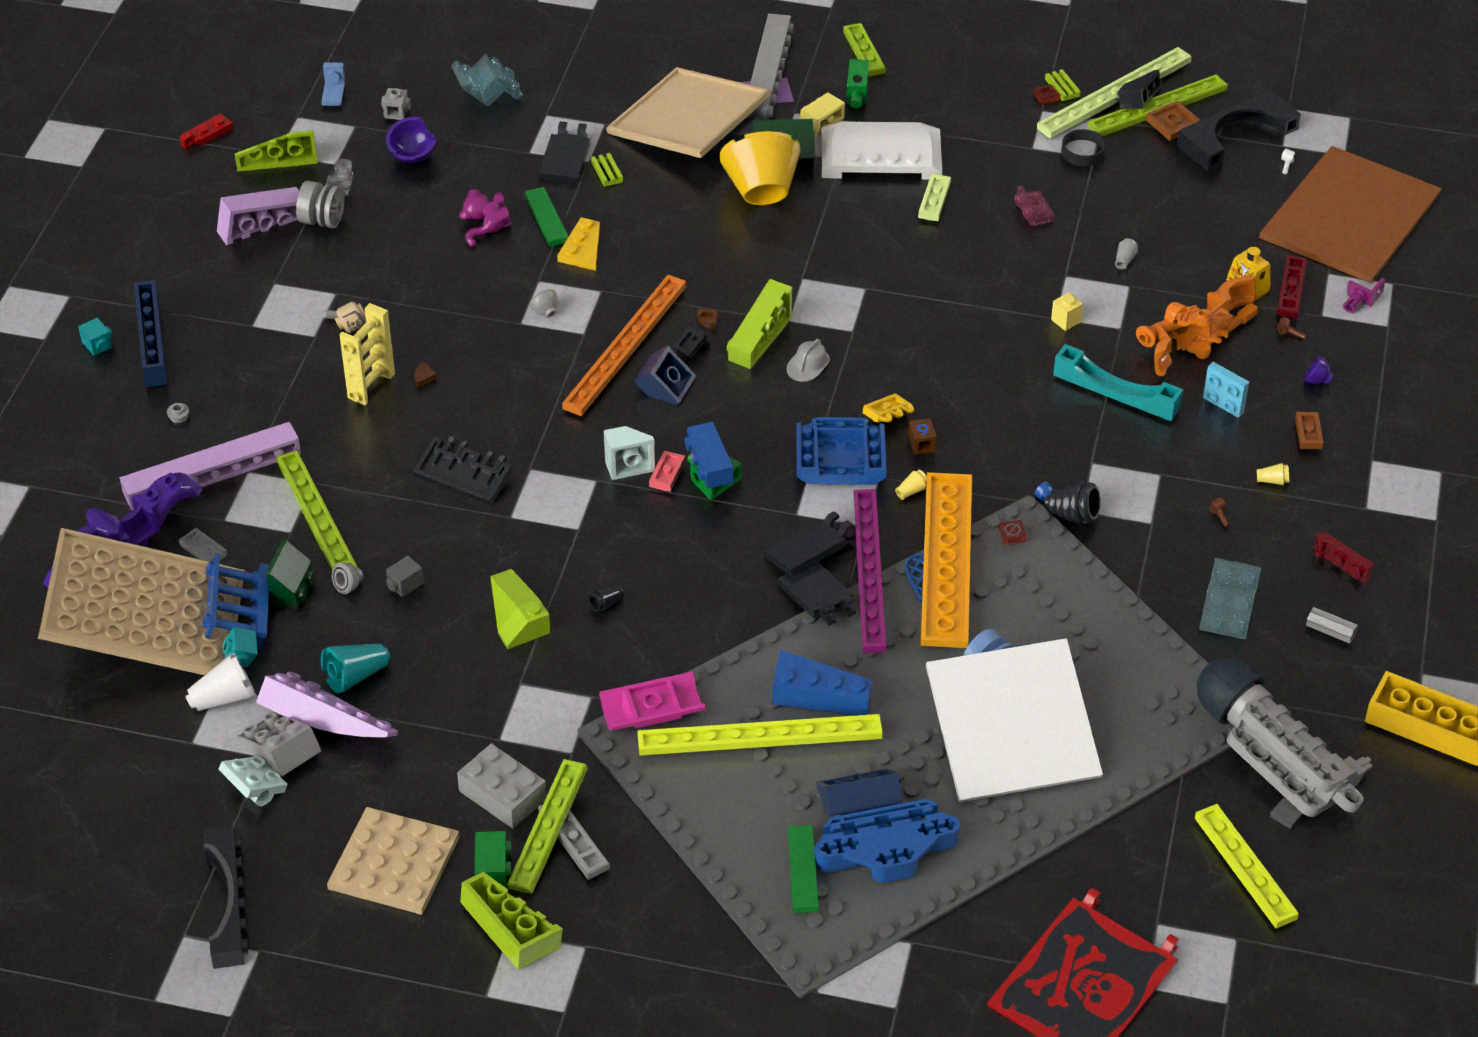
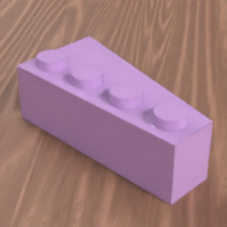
(254, 212)

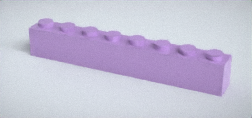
(219, 461)

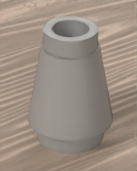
(1126, 251)

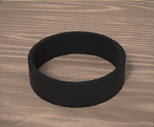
(1083, 160)

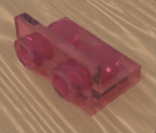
(1034, 207)

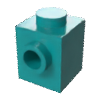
(96, 336)
(242, 643)

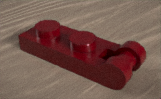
(1343, 557)

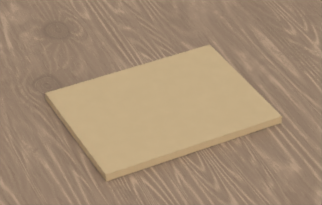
(133, 603)

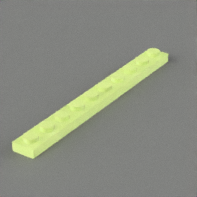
(1107, 95)

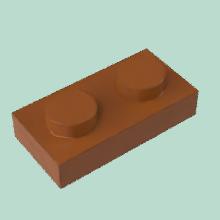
(1309, 430)

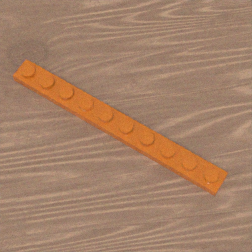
(624, 345)

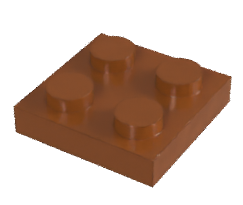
(1171, 119)

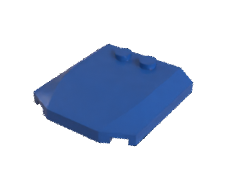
(840, 451)

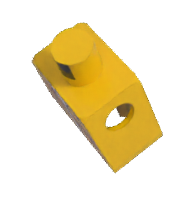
(1251, 264)

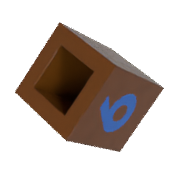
(922, 436)

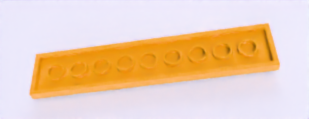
(946, 561)

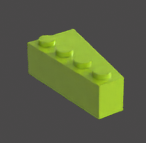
(762, 324)
(509, 922)

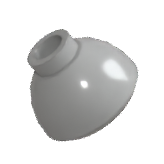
(545, 303)
(346, 577)

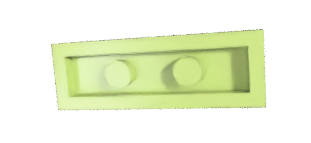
(934, 197)

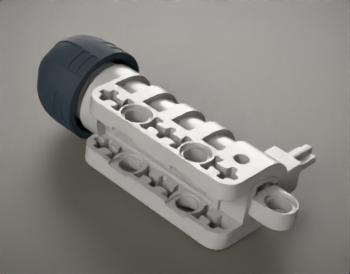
(1237, 695)

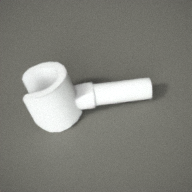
(1288, 157)

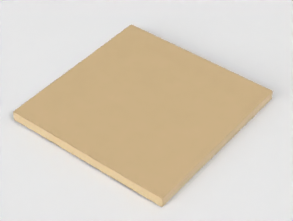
(688, 112)

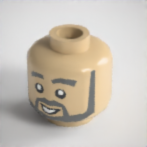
(350, 317)

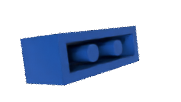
(709, 455)

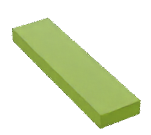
(864, 48)

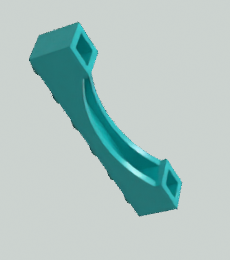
(1078, 369)

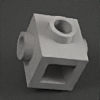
(395, 103)

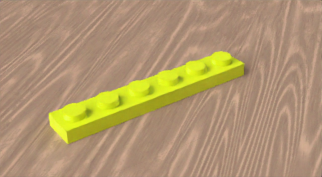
(1246, 866)

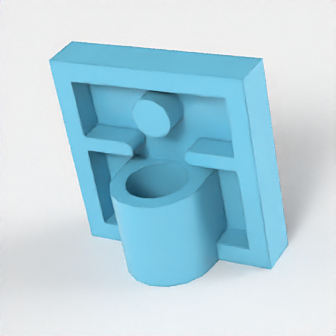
(1225, 389)

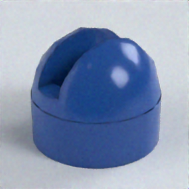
(1043, 490)

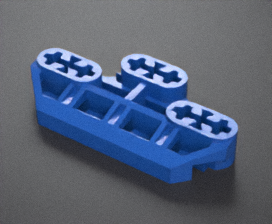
(887, 850)

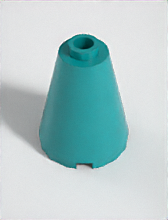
(352, 664)

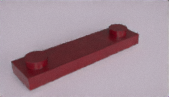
(1291, 286)

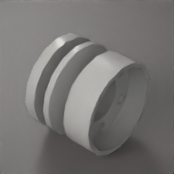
(320, 204)

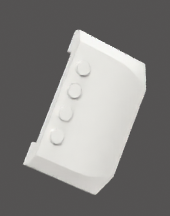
(880, 148)

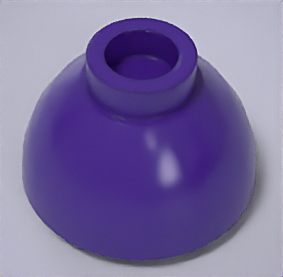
(1319, 372)

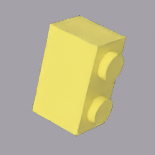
(824, 112)

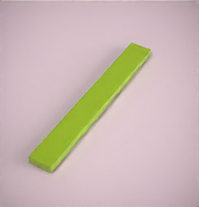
(1185, 95)
(314, 509)

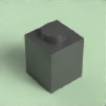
(404, 576)

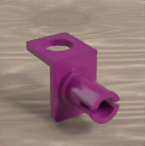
(1361, 294)

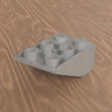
(280, 742)

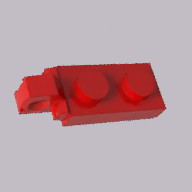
(206, 131)

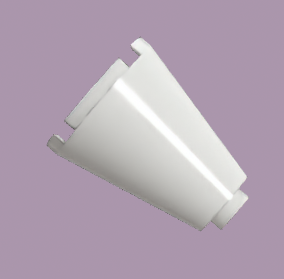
(221, 685)

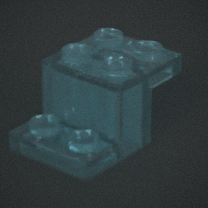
(487, 79)
(1230, 598)

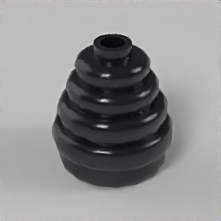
(1075, 502)

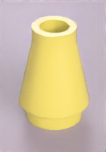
(1274, 474)
(912, 484)

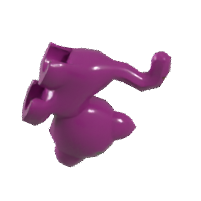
(478, 207)

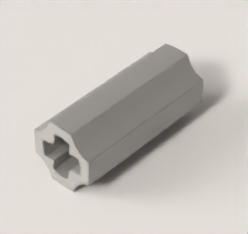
(1332, 625)

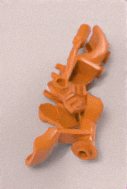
(1199, 328)

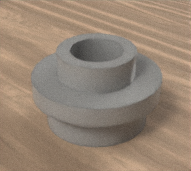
(178, 412)

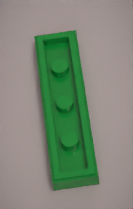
(546, 216)
(802, 869)

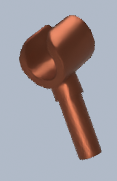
(1284, 328)
(1217, 507)

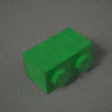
(492, 854)

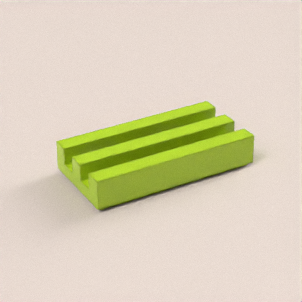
(1066, 85)
(603, 160)

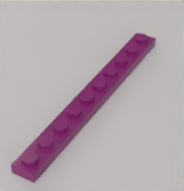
(869, 571)

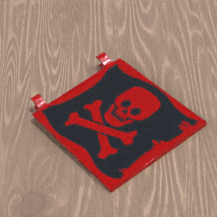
(1084, 976)

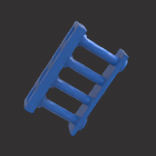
(258, 595)

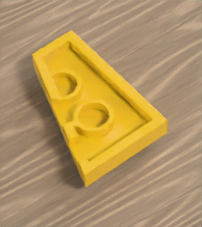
(582, 245)

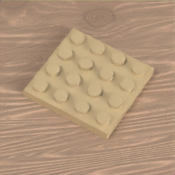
(393, 860)

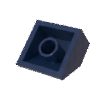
(665, 376)

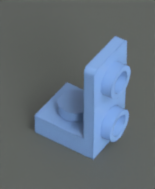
(334, 83)

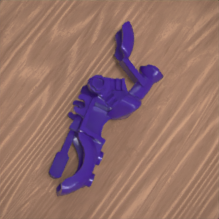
(148, 512)

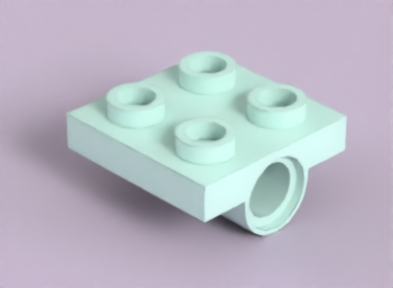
(254, 778)

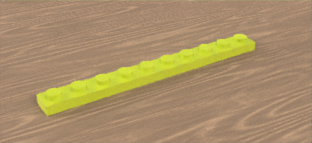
(759, 734)

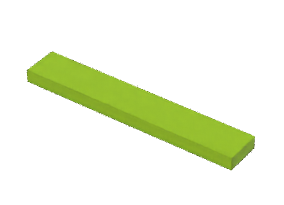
(547, 826)

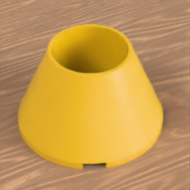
(761, 165)

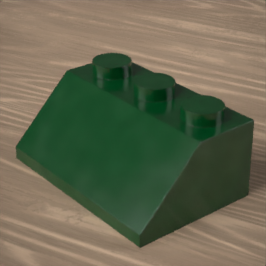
(799, 129)

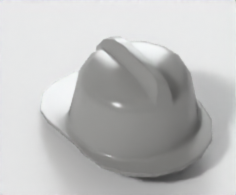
(808, 361)

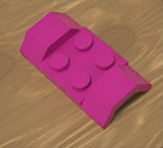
(651, 702)

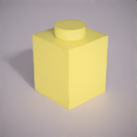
(1067, 311)

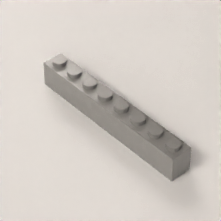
(771, 61)

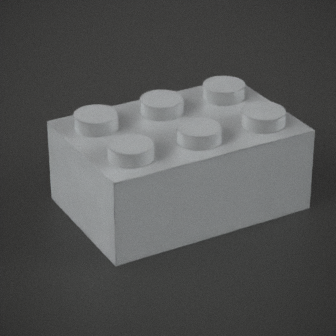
(502, 785)

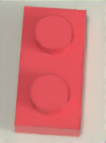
(667, 471)

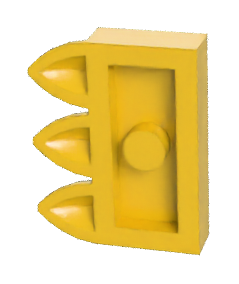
(887, 407)

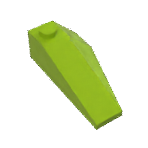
(287, 150)
(517, 610)

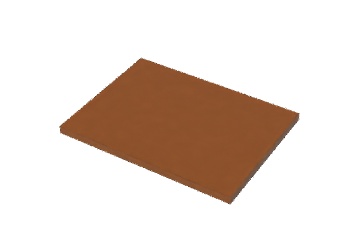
(1350, 214)

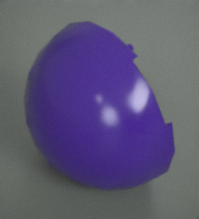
(410, 140)

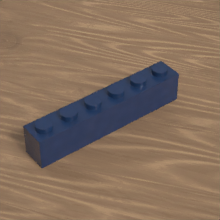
(150, 333)

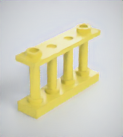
(380, 355)

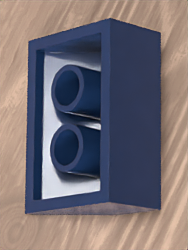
(859, 792)

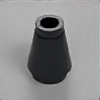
(604, 598)

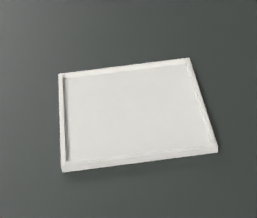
(1013, 720)

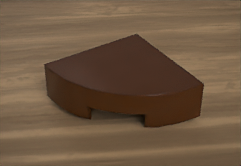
(708, 318)
(424, 375)

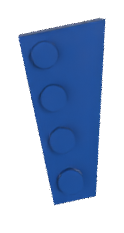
(819, 686)

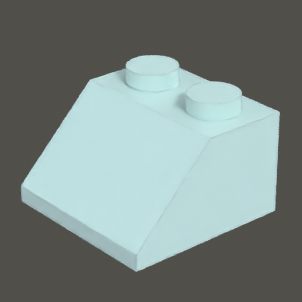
(628, 452)

